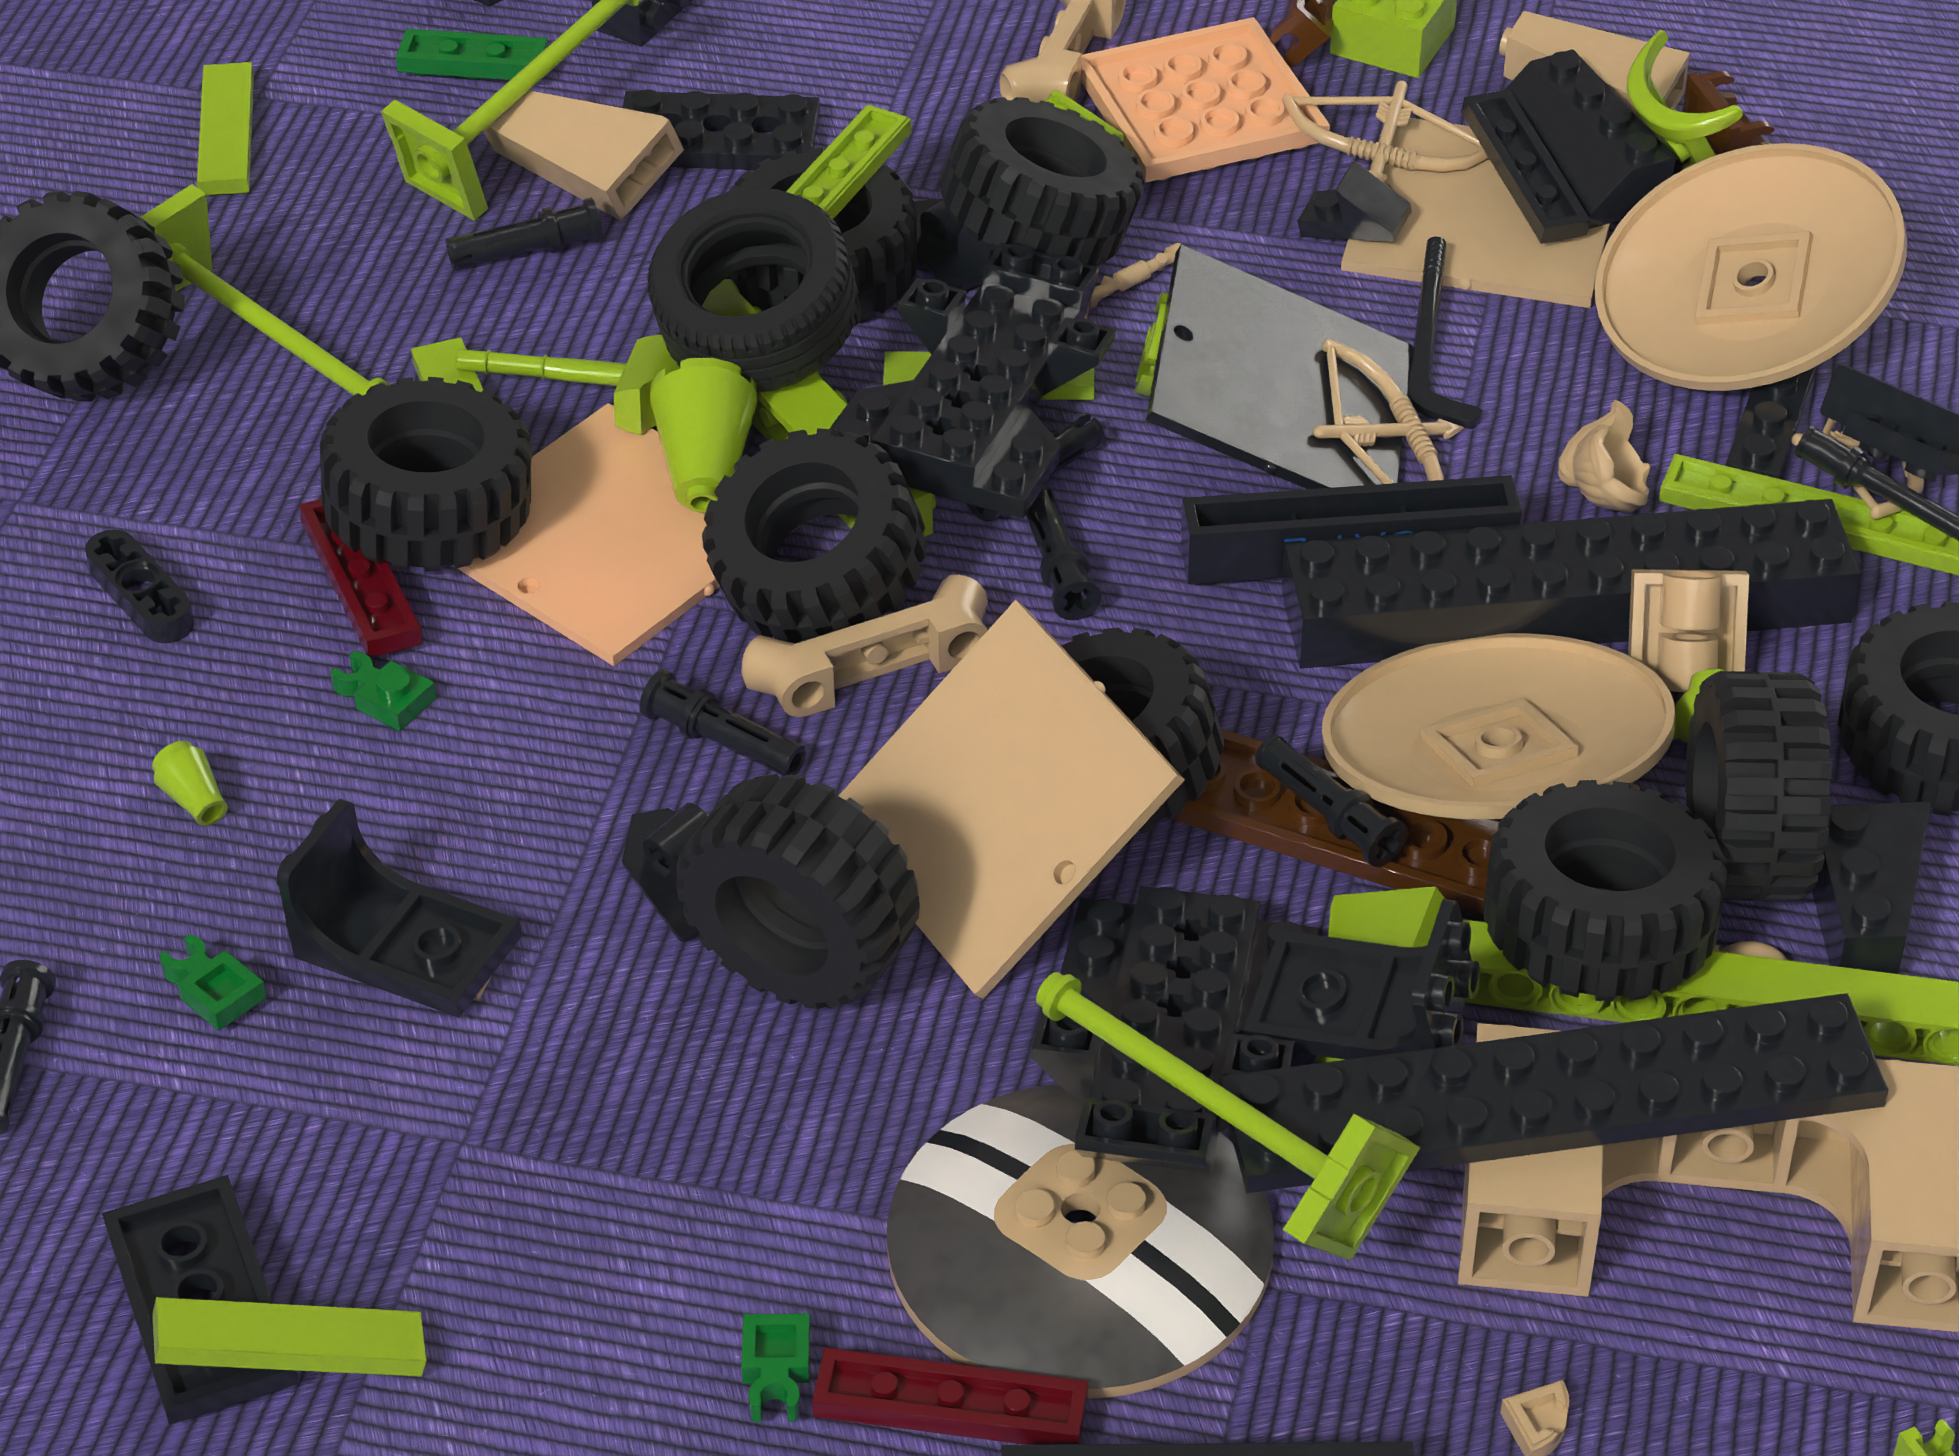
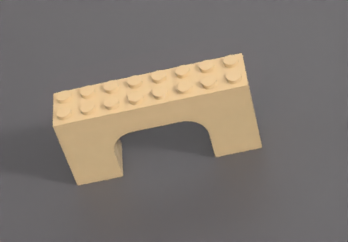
(1877, 1170)

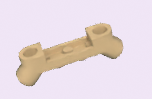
(1060, 53)
(810, 671)

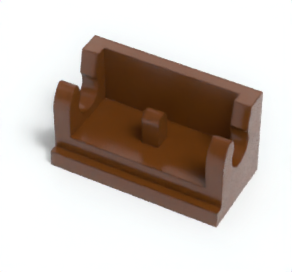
(1310, 27)
(1703, 97)

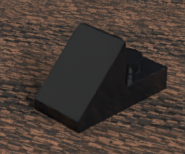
(1356, 210)

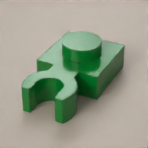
(388, 694)
(214, 987)
(775, 1360)

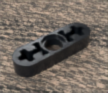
(139, 605)

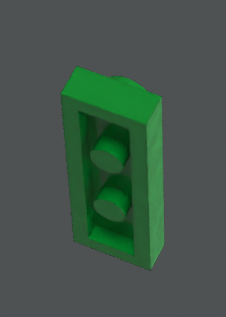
(466, 54)

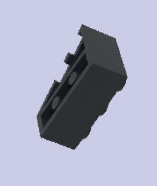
(1870, 882)

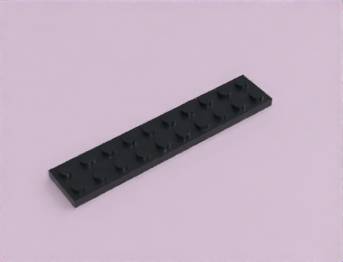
(1574, 1086)

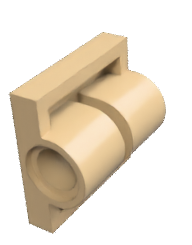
(1688, 622)

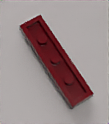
(364, 589)
(949, 1398)

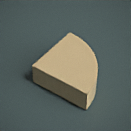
(1538, 1418)

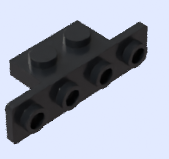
(1894, 423)

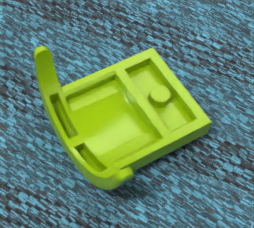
(1678, 131)

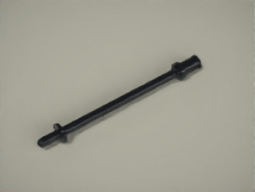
(1853, 468)

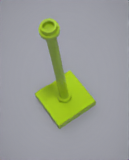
(440, 158)
(185, 227)
(1347, 1184)

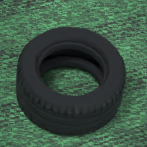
(745, 232)

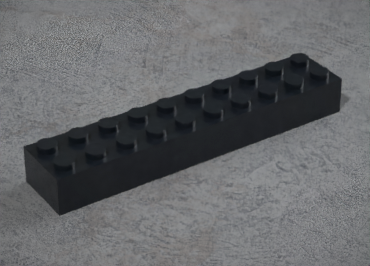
(1556, 578)

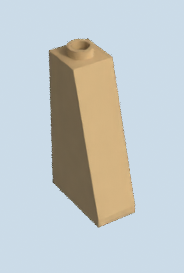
(1605, 52)
(587, 147)

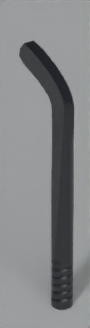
(1419, 390)

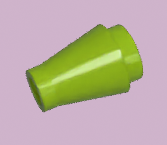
(188, 779)

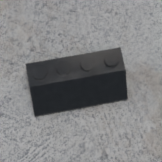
(1591, 135)

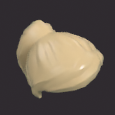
(1605, 463)

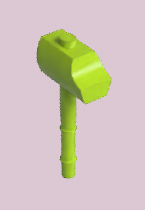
(632, 378)

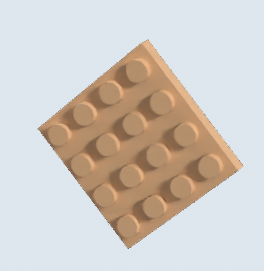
(1198, 98)

